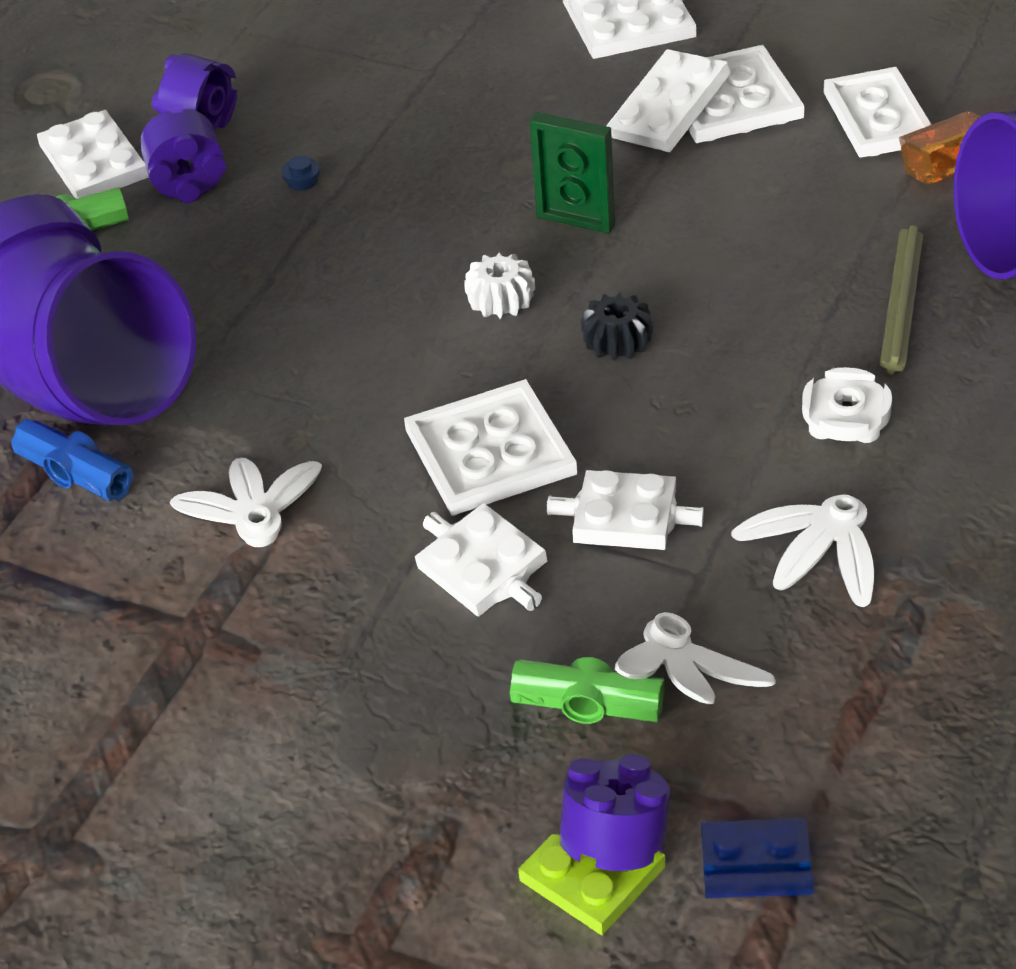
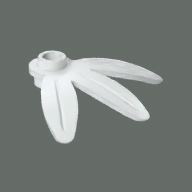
(253, 511)
(835, 520)
(670, 644)

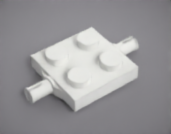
(625, 510)
(481, 560)

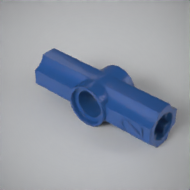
(72, 459)

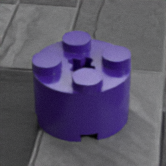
(198, 86)
(182, 154)
(614, 812)

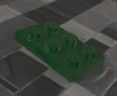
(573, 172)

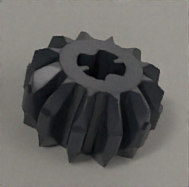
(617, 326)

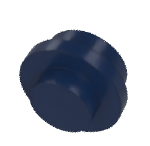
(301, 172)

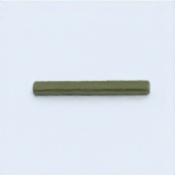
(901, 300)

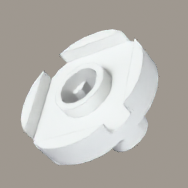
(861, 421)

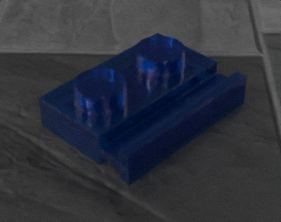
(756, 858)

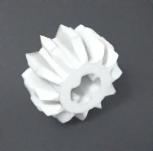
(499, 285)

